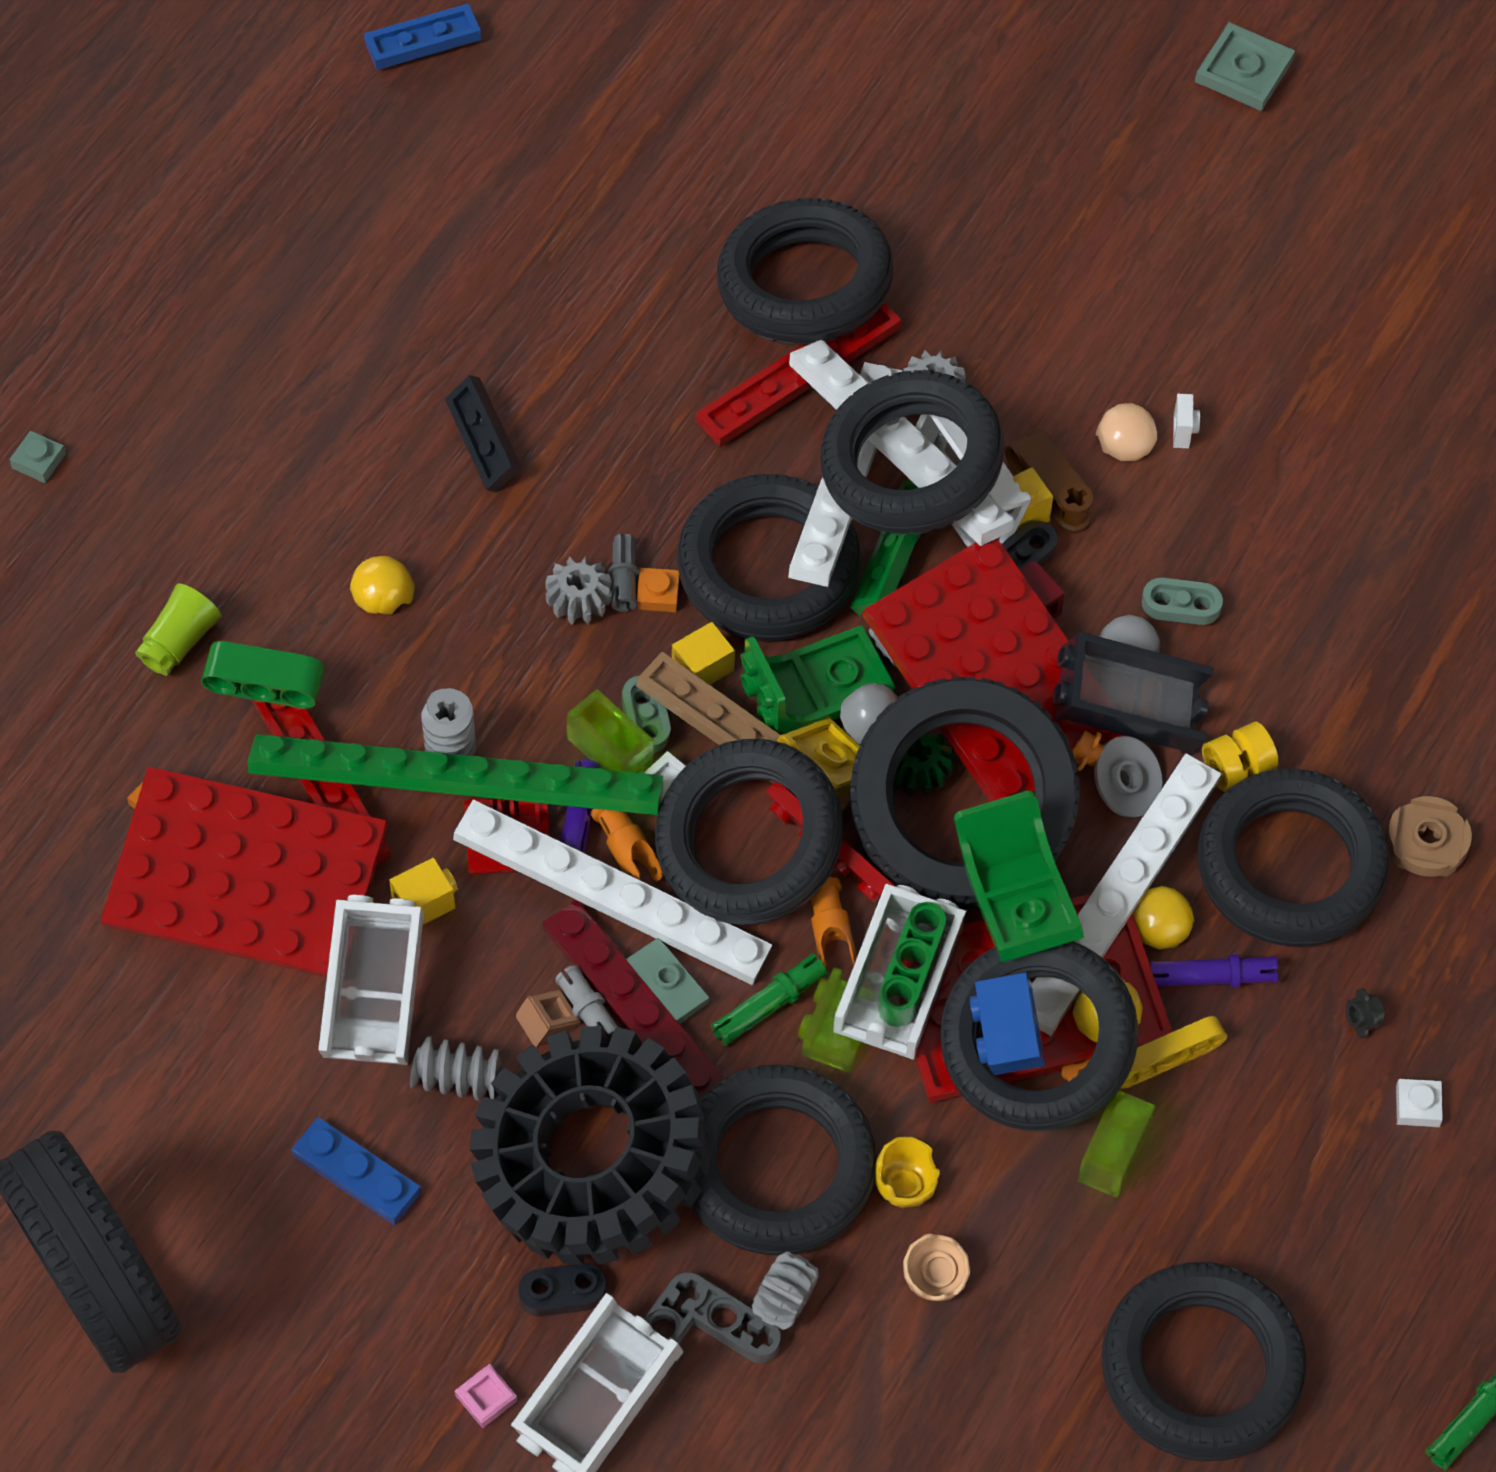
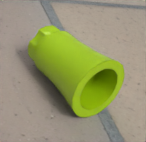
(177, 629)

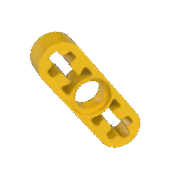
(1175, 1049)

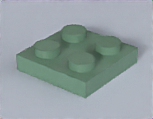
(1245, 66)

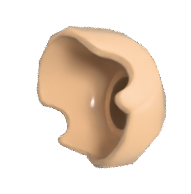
(1127, 432)
(936, 1267)

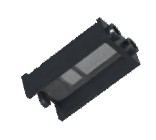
(1131, 691)

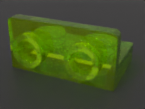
(817, 1029)

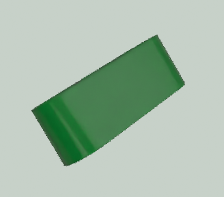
(263, 674)
(916, 946)

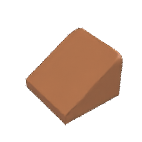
(546, 1015)

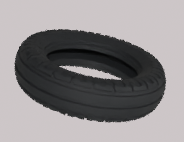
(810, 319)
(924, 507)
(744, 614)
(790, 885)
(1281, 921)
(1083, 1094)
(826, 1216)
(1189, 1434)

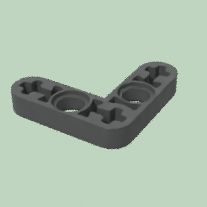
(700, 1311)

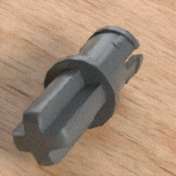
(623, 573)

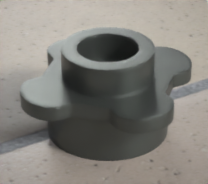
(1364, 1012)

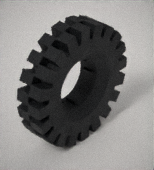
(630, 1196)

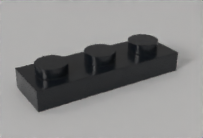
(483, 433)

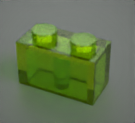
(609, 735)
(1116, 1143)

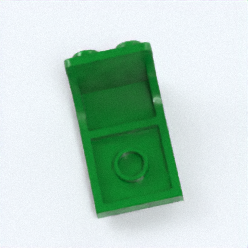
(811, 680)
(1016, 876)

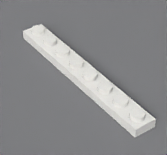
(897, 439)
(827, 522)
(1130, 877)
(612, 892)

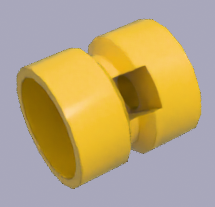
(1242, 755)

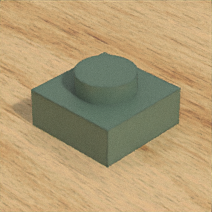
(37, 456)

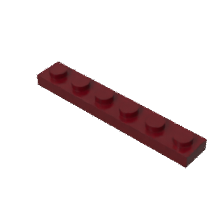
(626, 992)

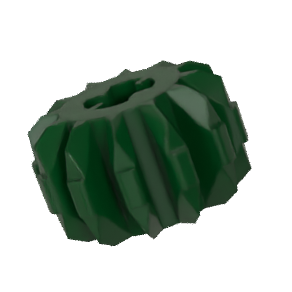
(925, 765)

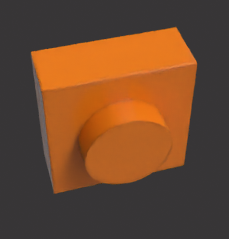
(658, 590)

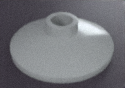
(1128, 776)

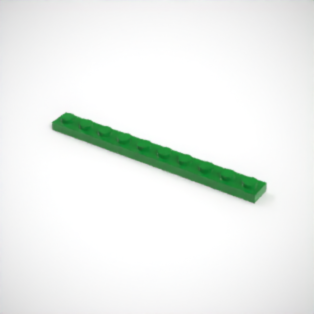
(456, 774)

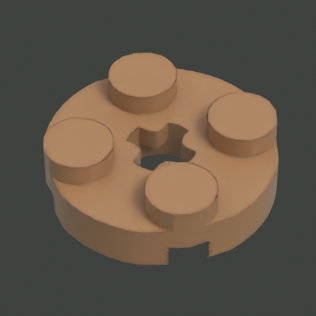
(1425, 858)

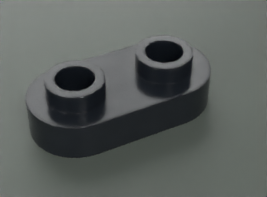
(1034, 532)
(562, 1292)

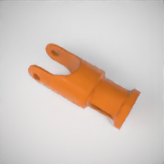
(625, 834)
(830, 920)

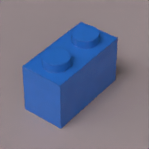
(1008, 1024)

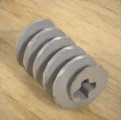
(449, 723)
(455, 1069)

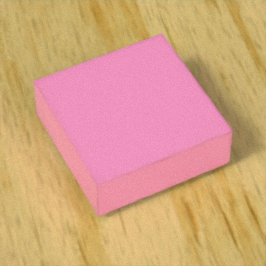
(486, 1396)

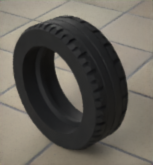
(943, 704)
(87, 1251)

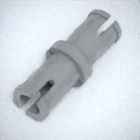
(587, 1003)

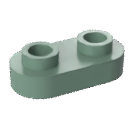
(1181, 601)
(650, 716)

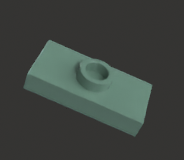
(669, 980)

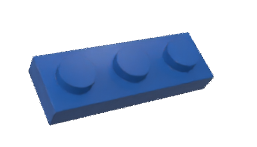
(422, 36)
(356, 1171)

